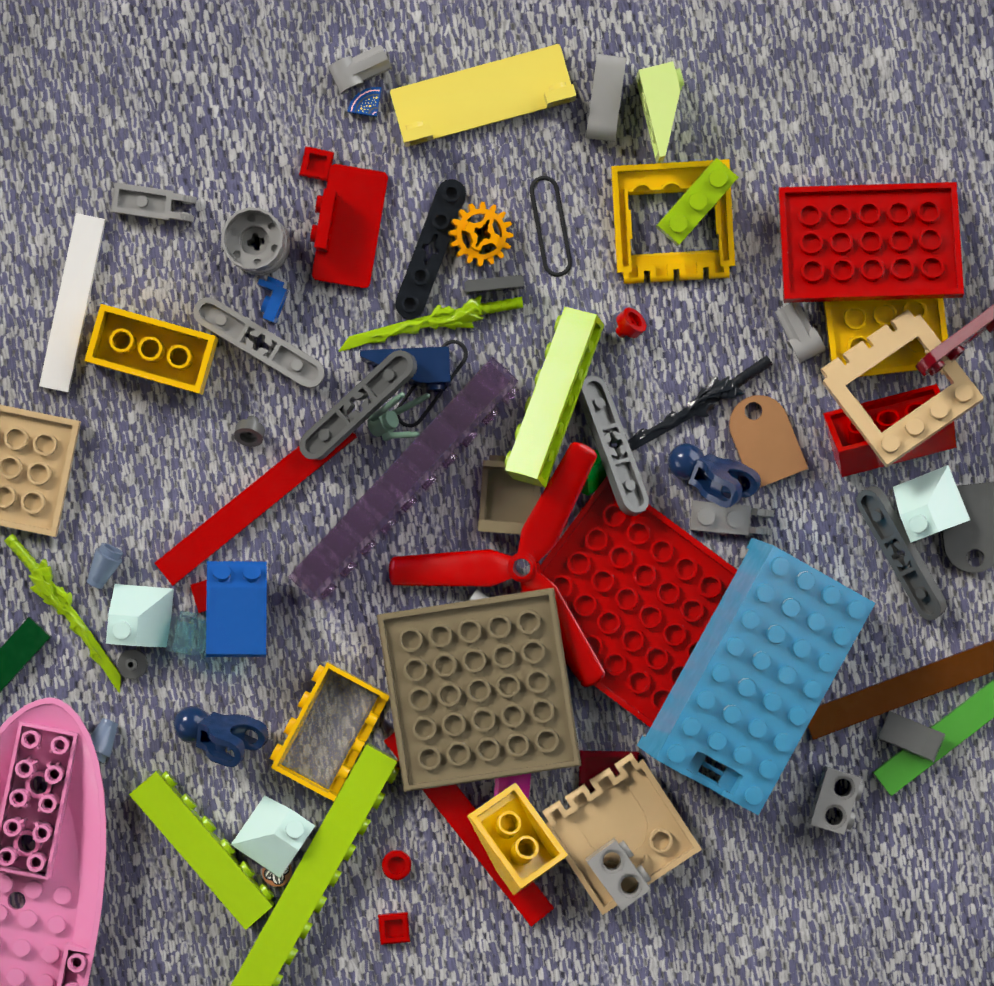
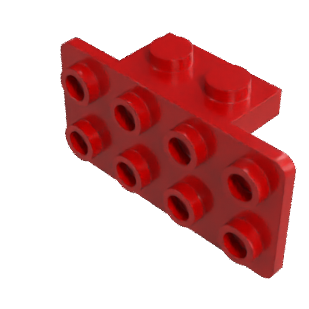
(348, 225)

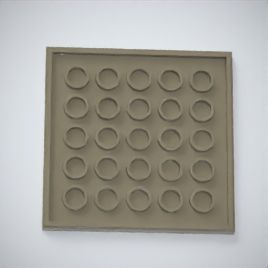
(479, 689)

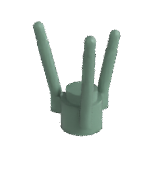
(385, 422)

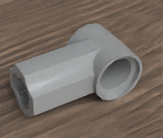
(355, 70)
(801, 336)

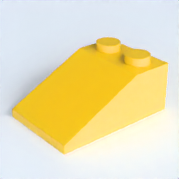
(516, 838)

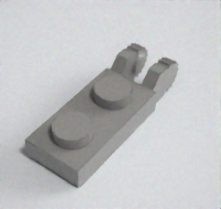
(149, 202)
(730, 520)

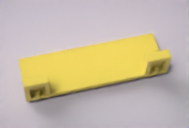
(482, 95)

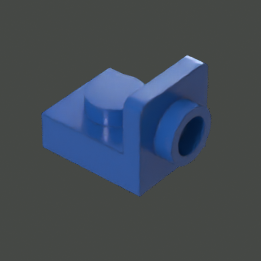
(273, 304)

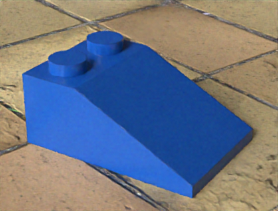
(236, 609)

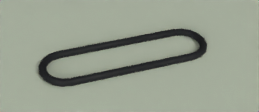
(538, 228)
(439, 393)

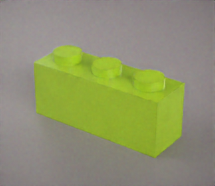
(696, 201)

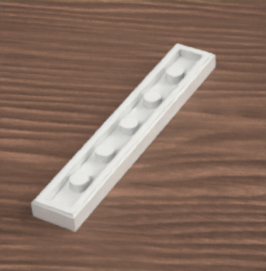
(72, 302)

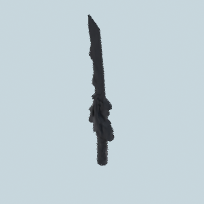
(702, 404)

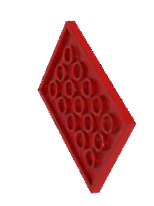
(870, 242)

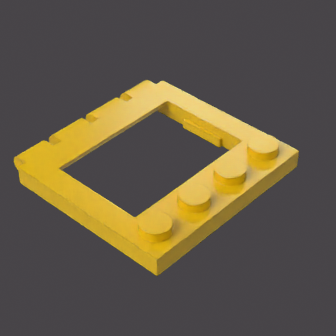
(660, 179)

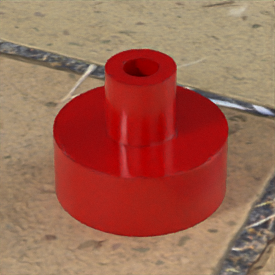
(630, 323)

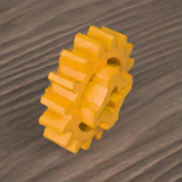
(493, 239)

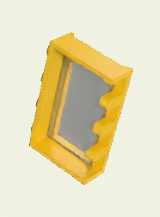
(329, 730)

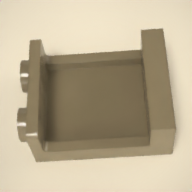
(504, 501)

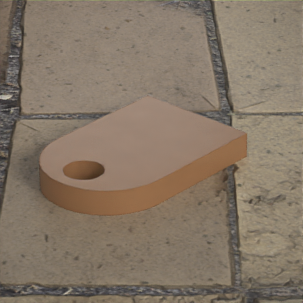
(767, 442)

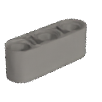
(605, 97)

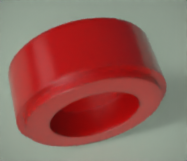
(396, 864)

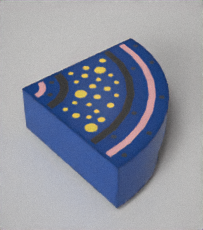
(366, 102)

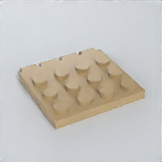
(626, 809)

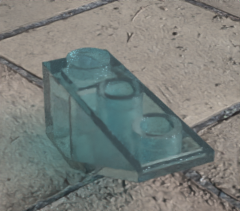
(187, 634)

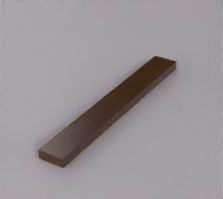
(902, 689)

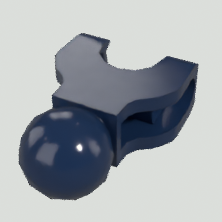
(712, 474)
(220, 734)

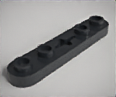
(420, 276)

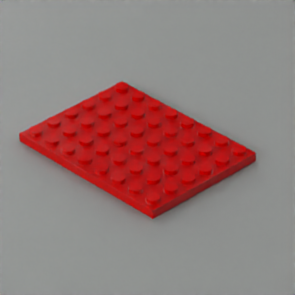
(637, 595)

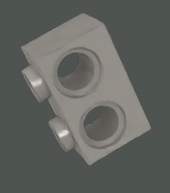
(827, 798)
(613, 877)

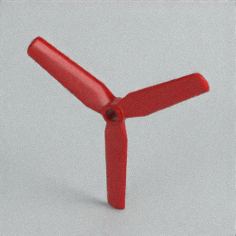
(537, 539)

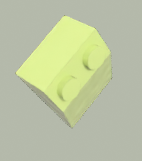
(659, 95)

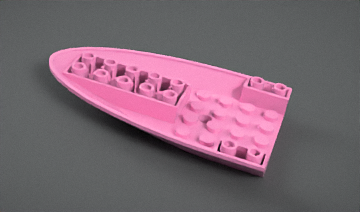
(64, 875)

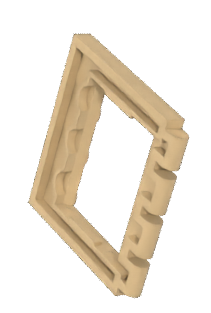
(921, 422)

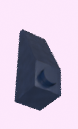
(432, 365)

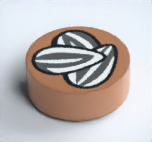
(275, 881)

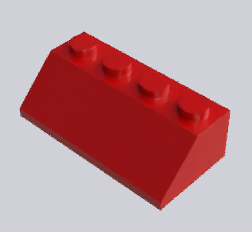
(854, 453)

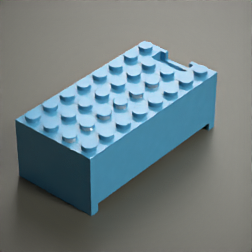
(757, 675)

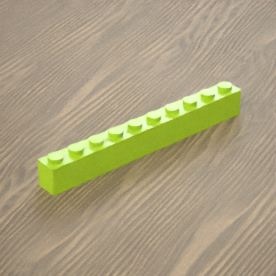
(318, 869)

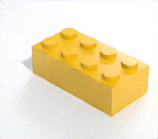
(151, 349)

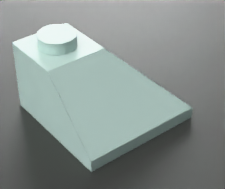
(930, 504)
(139, 616)
(273, 835)

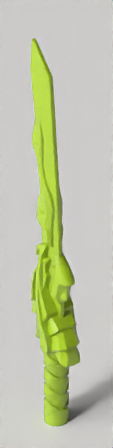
(440, 317)
(53, 595)

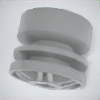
(242, 231)

